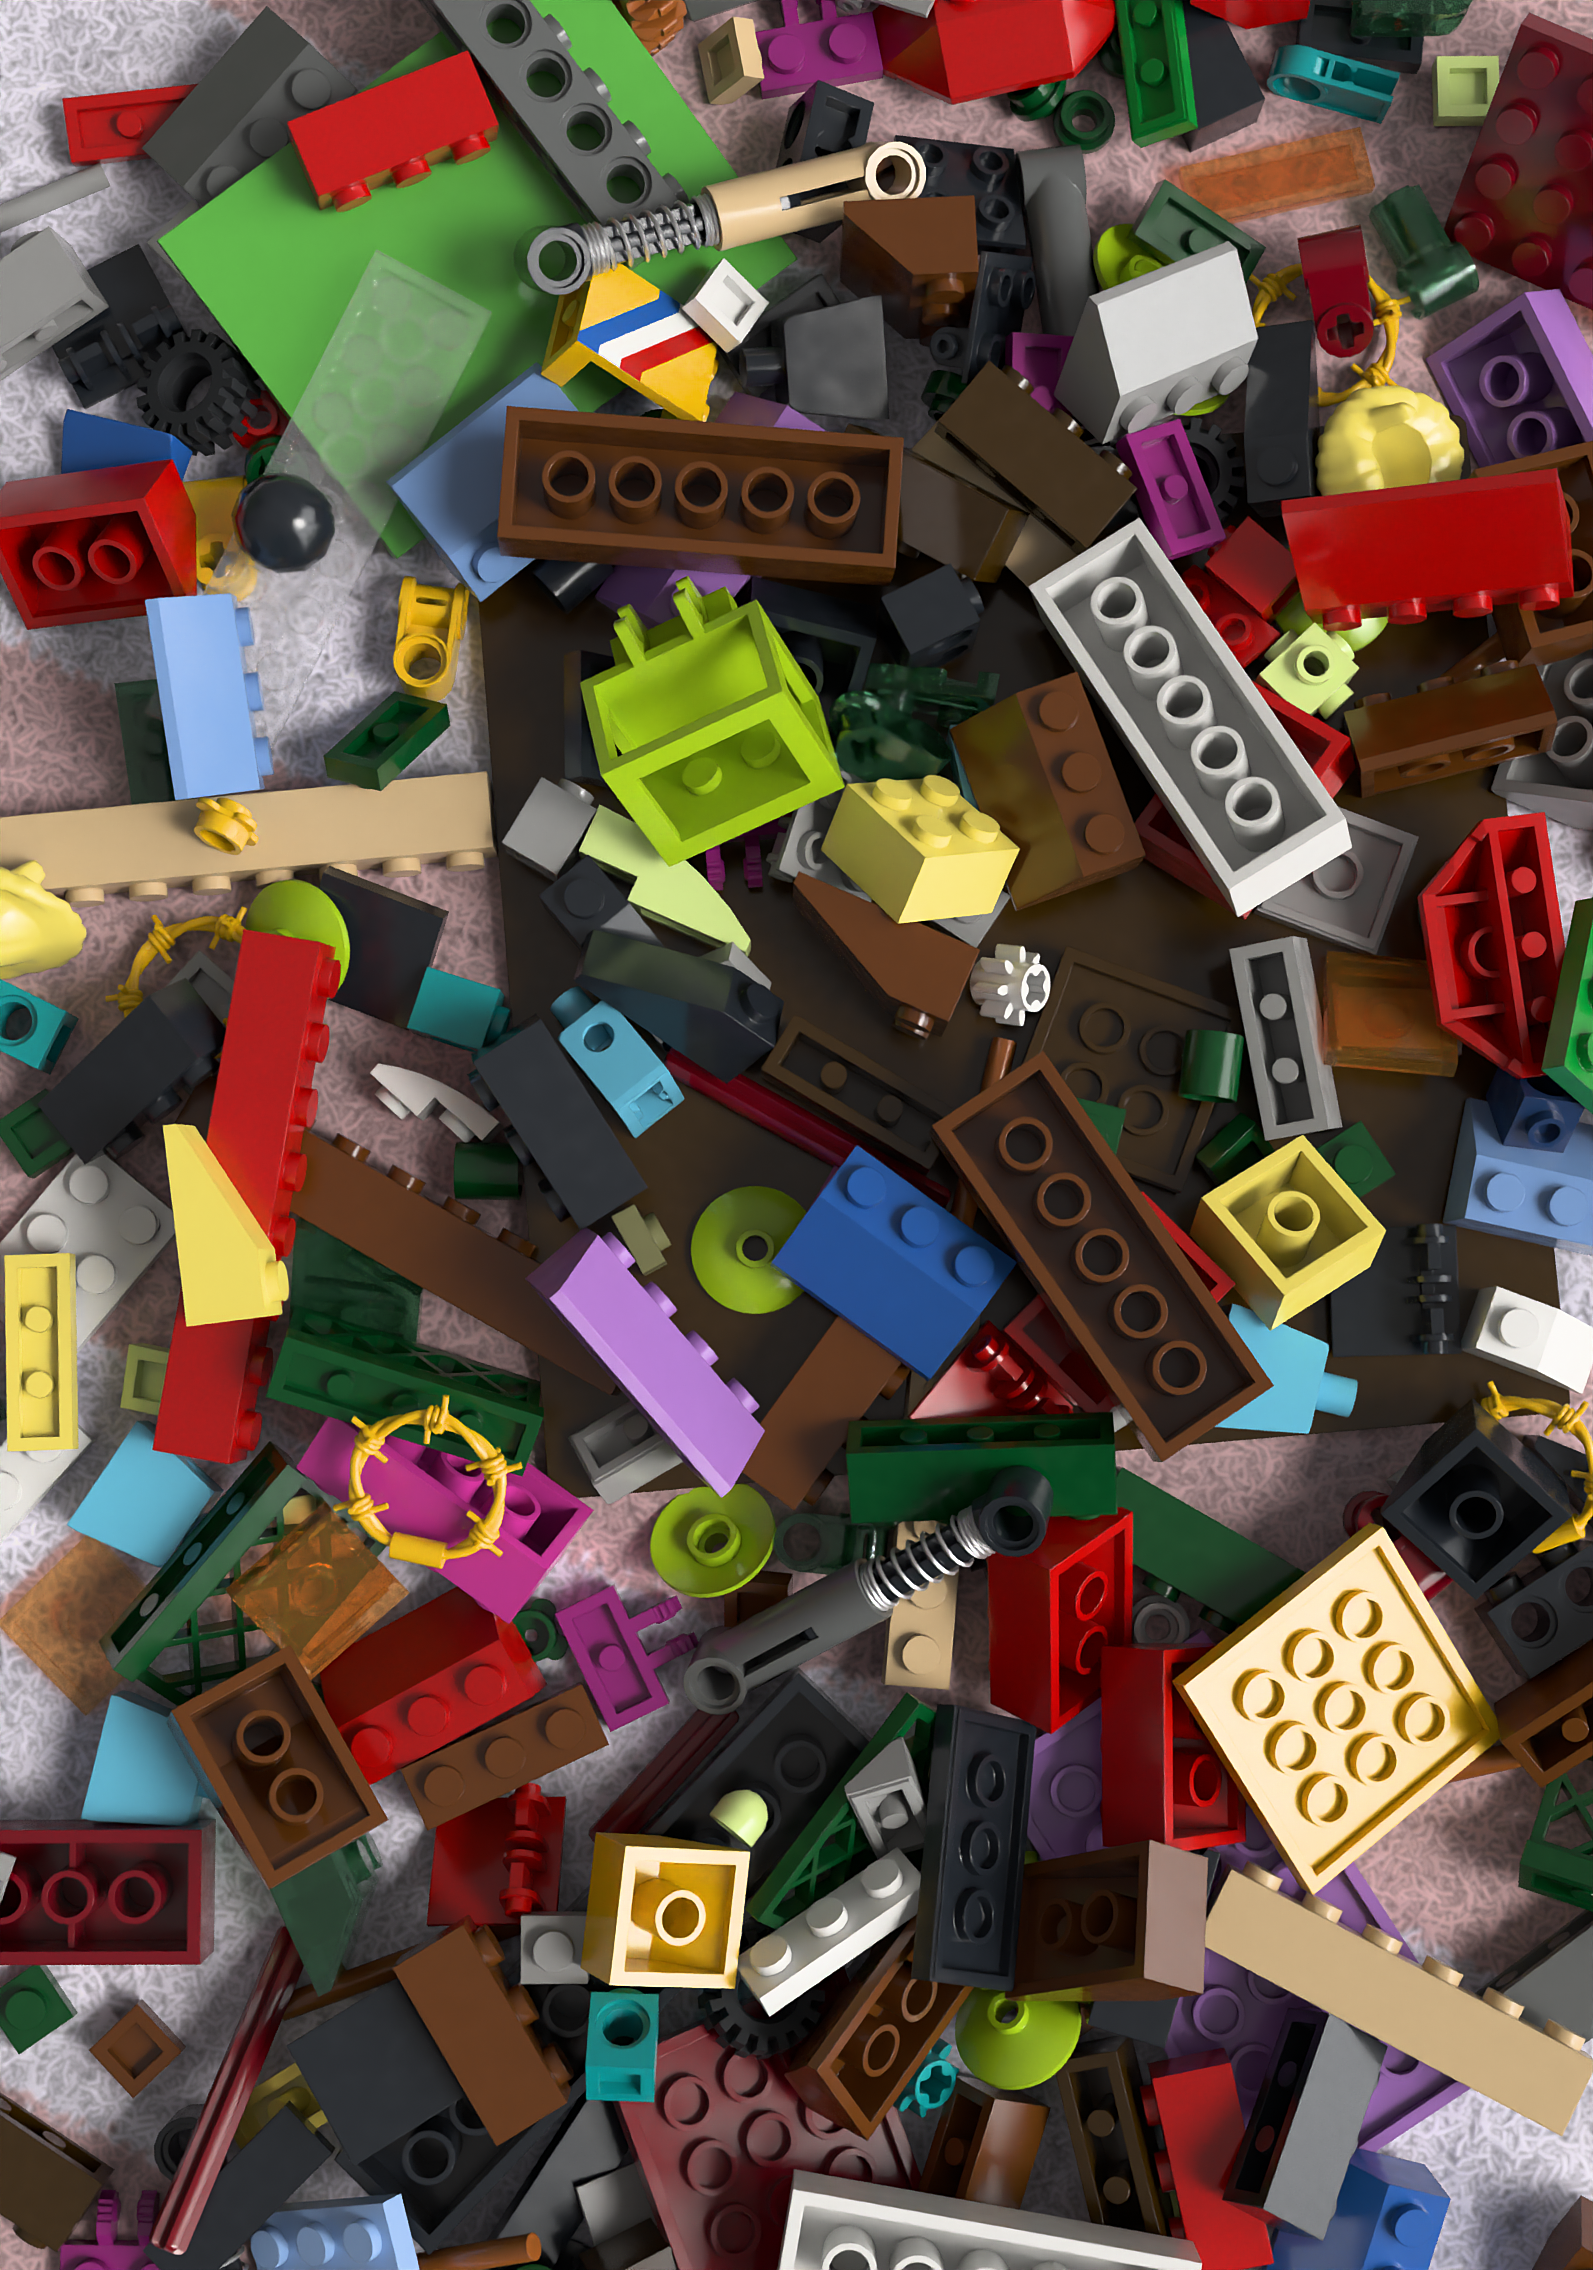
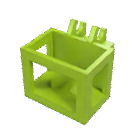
(707, 723)

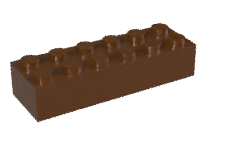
(700, 496)
(1100, 1258)

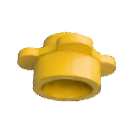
(225, 825)

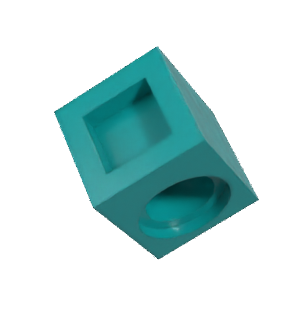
(458, 1011)
(48, 1032)
(617, 2070)

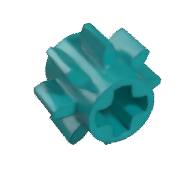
(931, 2082)

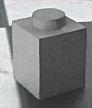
(551, 827)

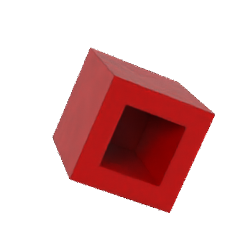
(1254, 569)

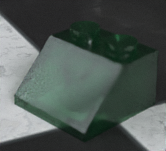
(328, 1908)

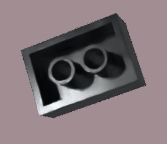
(554, 1123)

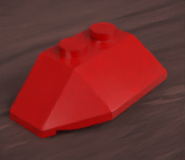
(991, 45)
(1496, 942)

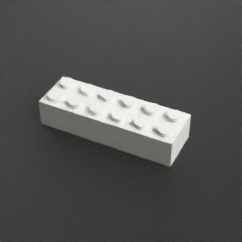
(1191, 717)
(882, 2227)

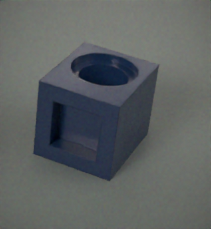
(1532, 1112)

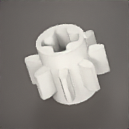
(1010, 984)

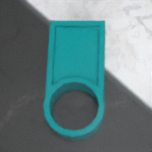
(1332, 82)

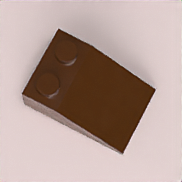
(901, 966)
(276, 1767)
(1113, 1926)

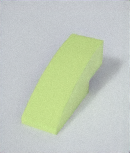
(664, 894)

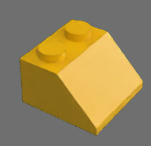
(664, 1912)

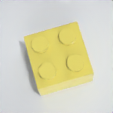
(919, 848)
(1287, 1232)

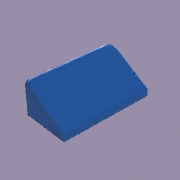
(101, 443)

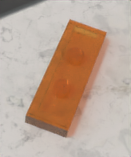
(1282, 177)

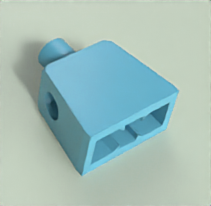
(626, 1072)
(1296, 1369)
(146, 1499)
(141, 1768)

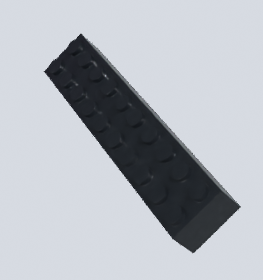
(785, 1752)

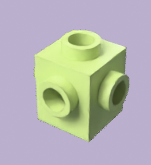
(1310, 670)

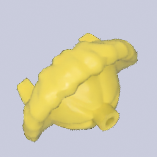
(1387, 441)
(35, 925)

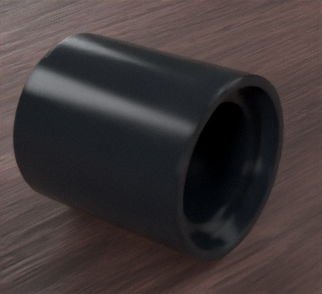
(569, 581)

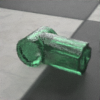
(1427, 262)

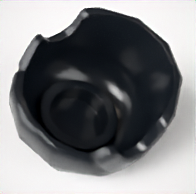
(283, 522)

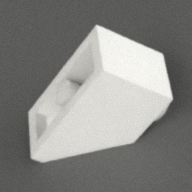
(1530, 1338)

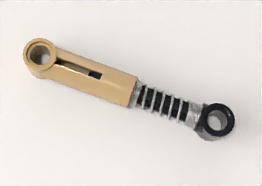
(723, 215)

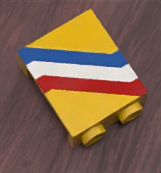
(636, 338)

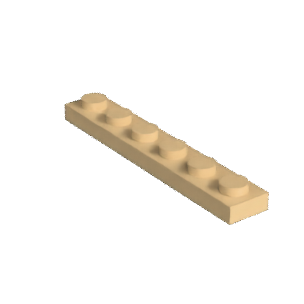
(922, 1627)

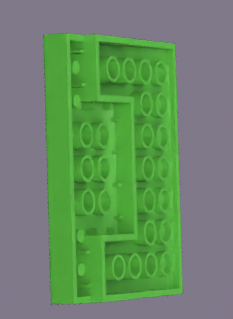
(286, 271)

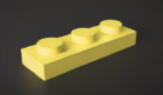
(41, 1352)

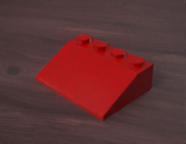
(1432, 549)

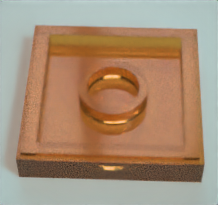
(1383, 1016)
(317, 1590)
(68, 1615)

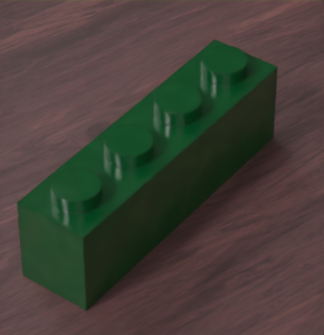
(942, 1464)
(1199, 1556)

